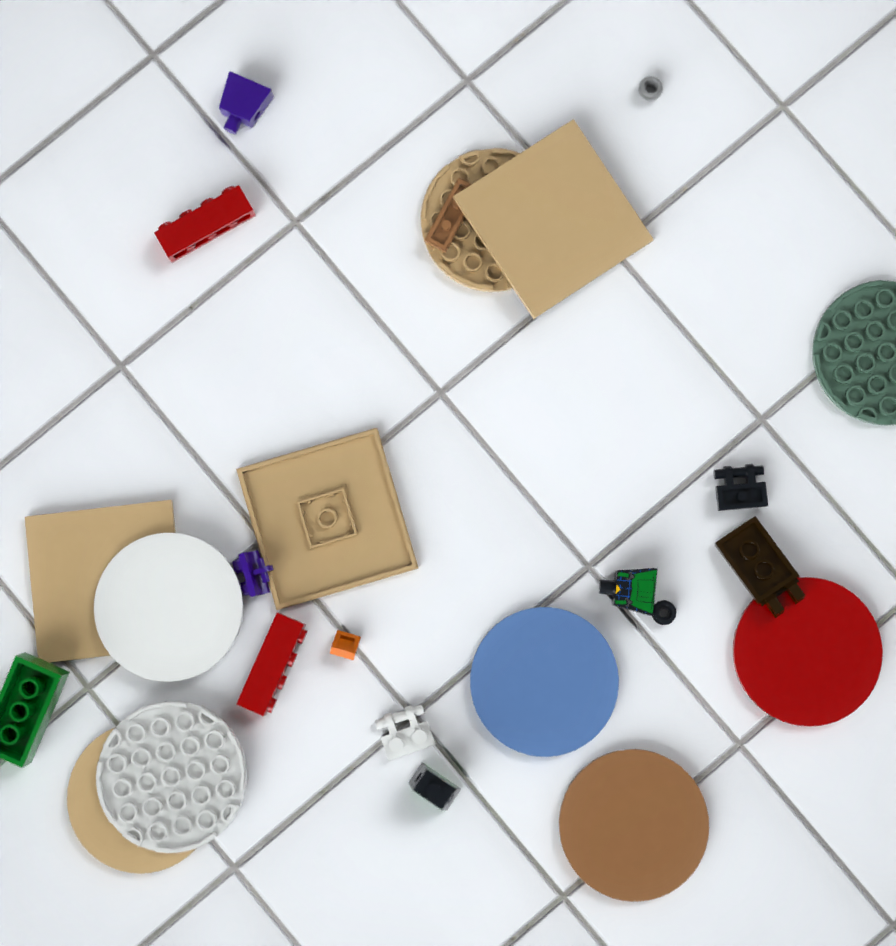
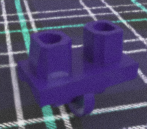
(255, 573)

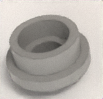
(653, 82)

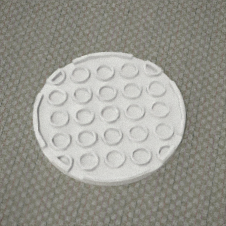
(168, 607)
(171, 776)

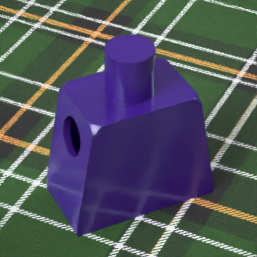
(243, 102)

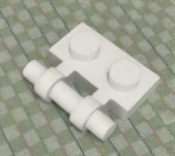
(408, 739)

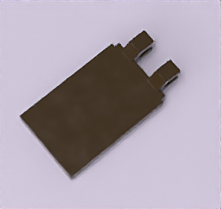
(760, 565)

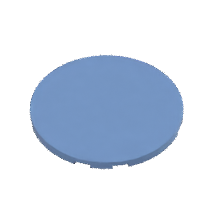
(544, 681)

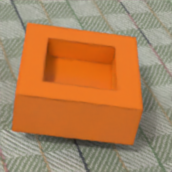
(345, 645)

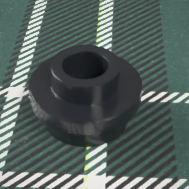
(671, 612)

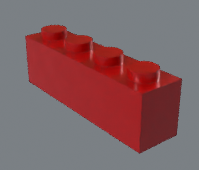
(204, 223)
(271, 663)

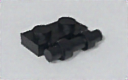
(740, 496)

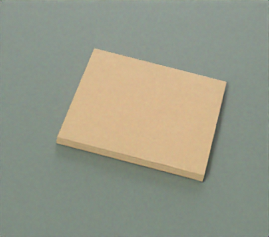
(553, 218)
(327, 518)
(67, 562)

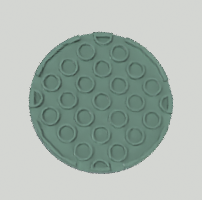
(858, 352)

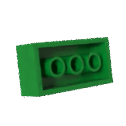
(27, 706)

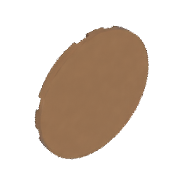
(633, 825)

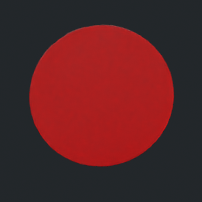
(811, 659)

